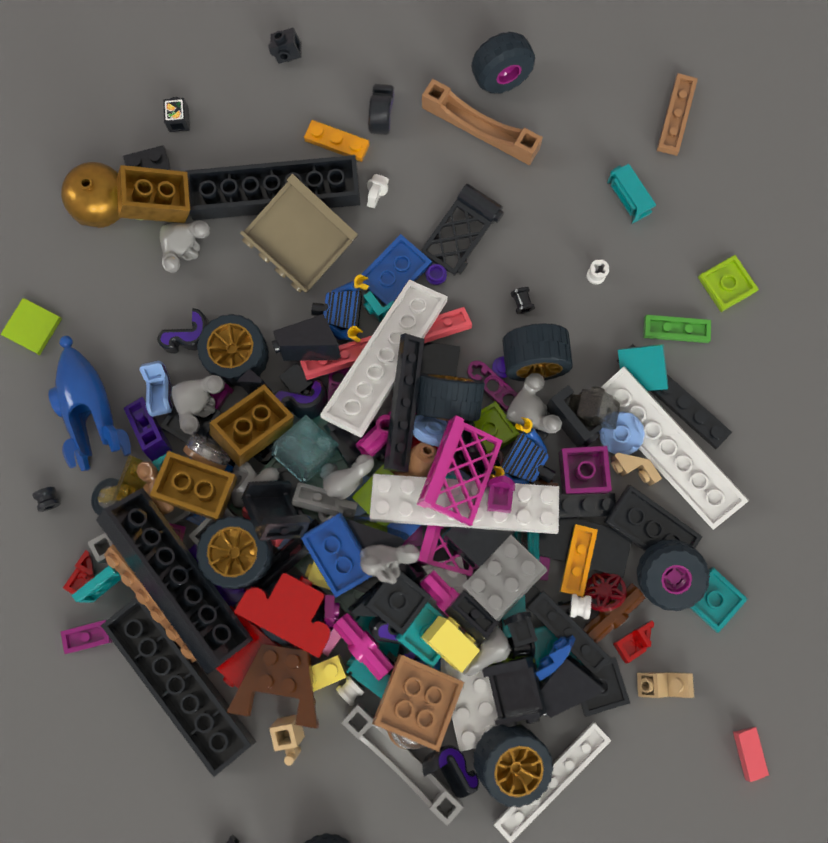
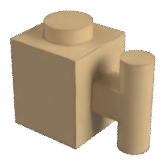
(287, 736)

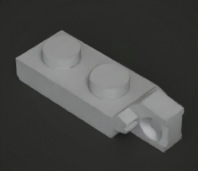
(316, 499)

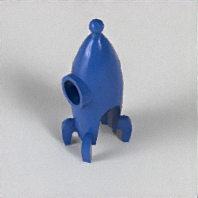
(75, 397)

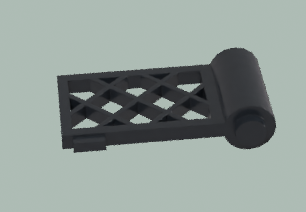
(477, 206)

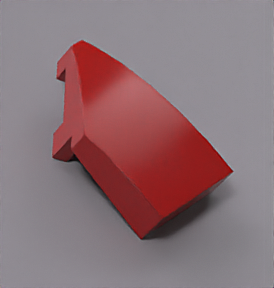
(83, 574)
(635, 642)

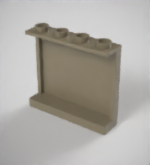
(299, 235)

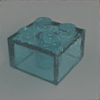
(304, 449)

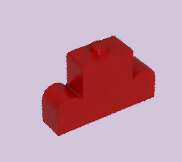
(288, 613)
(237, 666)

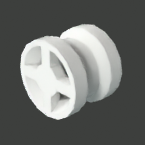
(580, 606)
(350, 690)

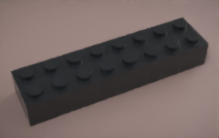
(250, 188)
(174, 579)
(179, 687)

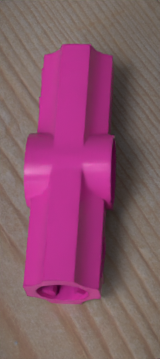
(376, 437)
(439, 591)
(363, 646)

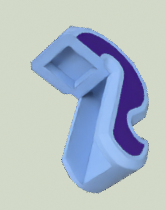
(157, 388)

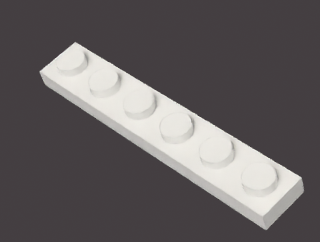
(565, 769)

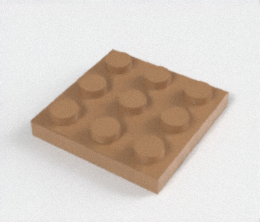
(418, 702)

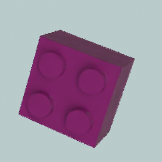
(585, 470)

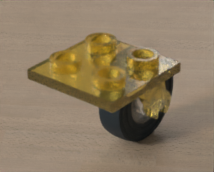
(112, 489)

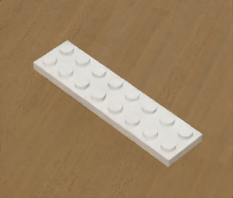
(375, 368)
(677, 453)
(396, 498)
(475, 706)

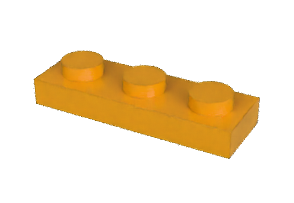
(336, 140)
(578, 560)

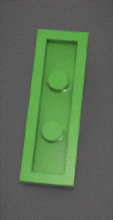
(677, 328)

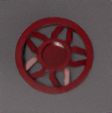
(605, 591)

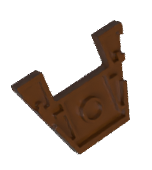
(280, 673)

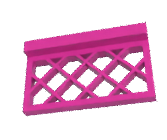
(441, 465)
(429, 548)

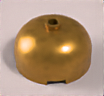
(91, 194)

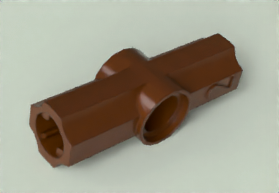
(609, 620)

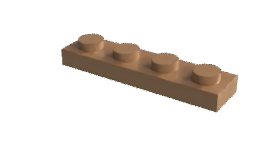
(677, 114)

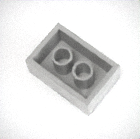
(505, 578)

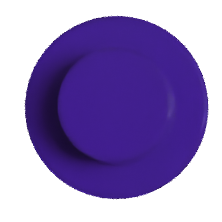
(436, 274)
(499, 367)

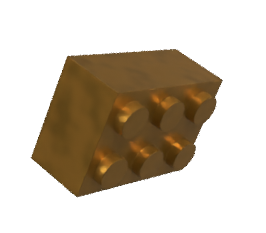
(152, 194)
(251, 425)
(193, 486)

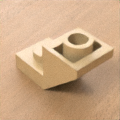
(626, 463)
(665, 684)

